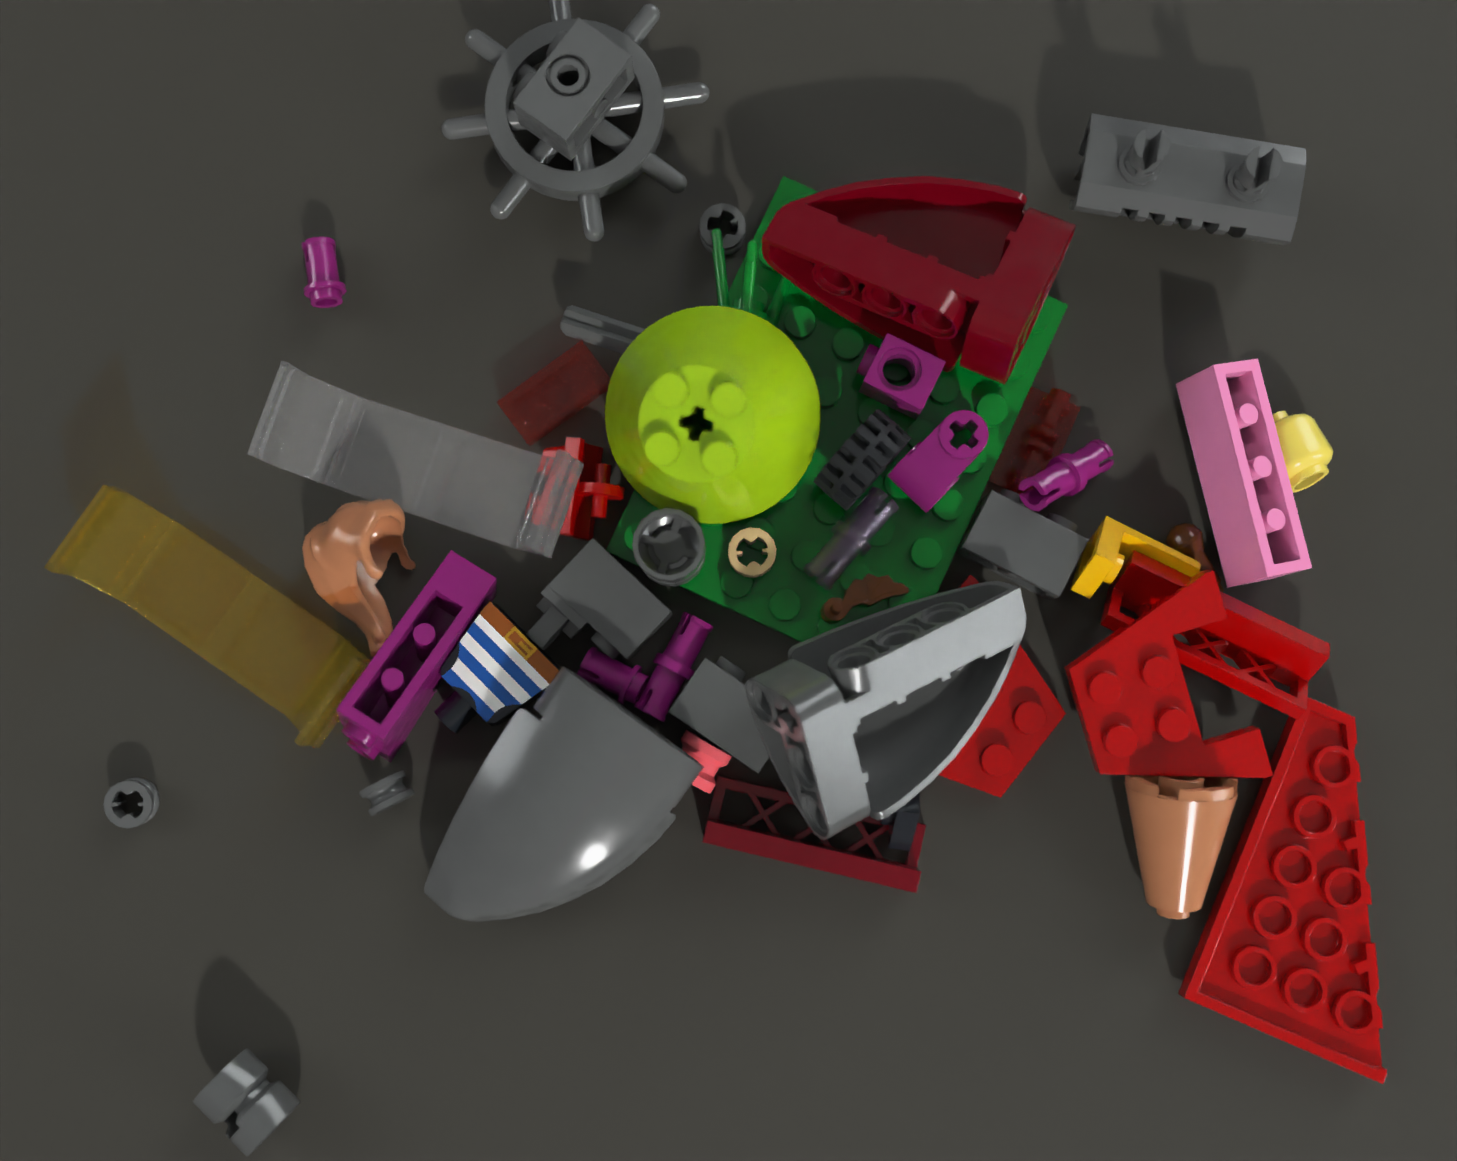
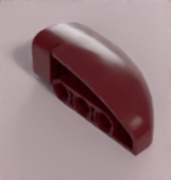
(927, 262)

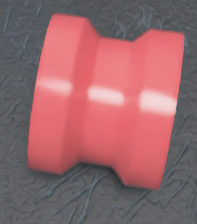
(707, 755)

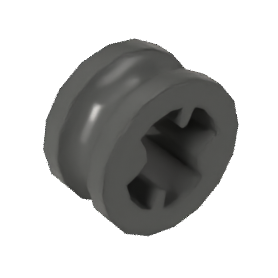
(714, 216)
(386, 793)
(113, 802)

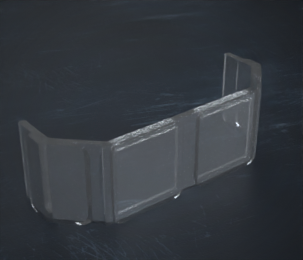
(416, 463)

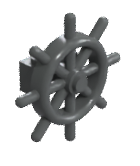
(568, 104)

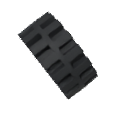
(862, 459)

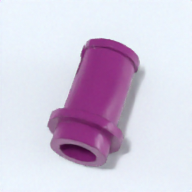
(322, 273)
(613, 676)

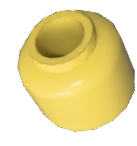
(1303, 449)

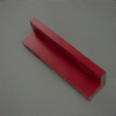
(805, 852)

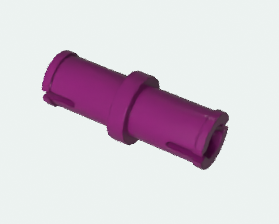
(1066, 475)
(673, 666)

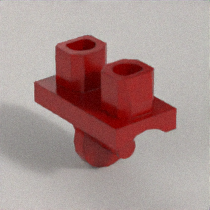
(592, 489)

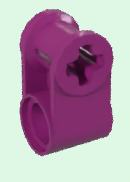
(935, 464)

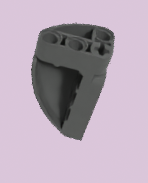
(885, 701)
(558, 806)

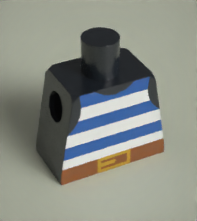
(493, 671)

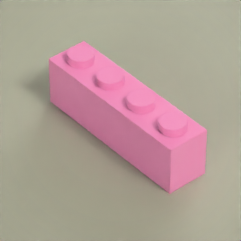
(1243, 473)

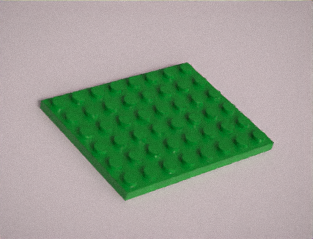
(912, 543)

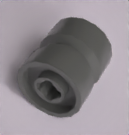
(669, 547)
(246, 1102)

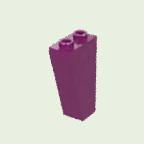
(406, 668)

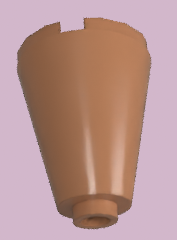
(1178, 836)

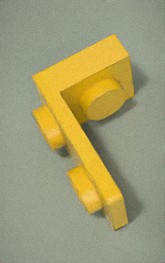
(1111, 548)

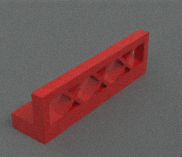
(1249, 636)

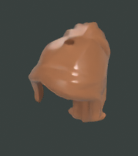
(349, 558)

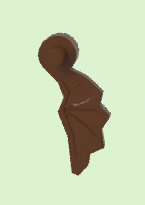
(862, 592)

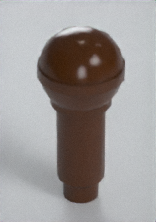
(1189, 541)

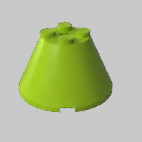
(750, 388)

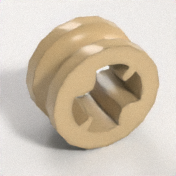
(750, 536)

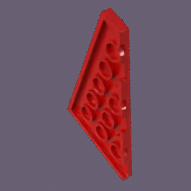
(1292, 914)

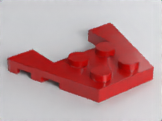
(1138, 701)
(1010, 730)

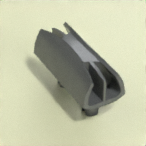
(1190, 179)

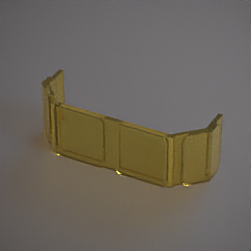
(213, 608)

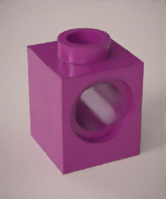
(923, 370)

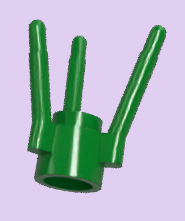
(746, 302)

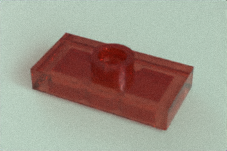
(555, 393)

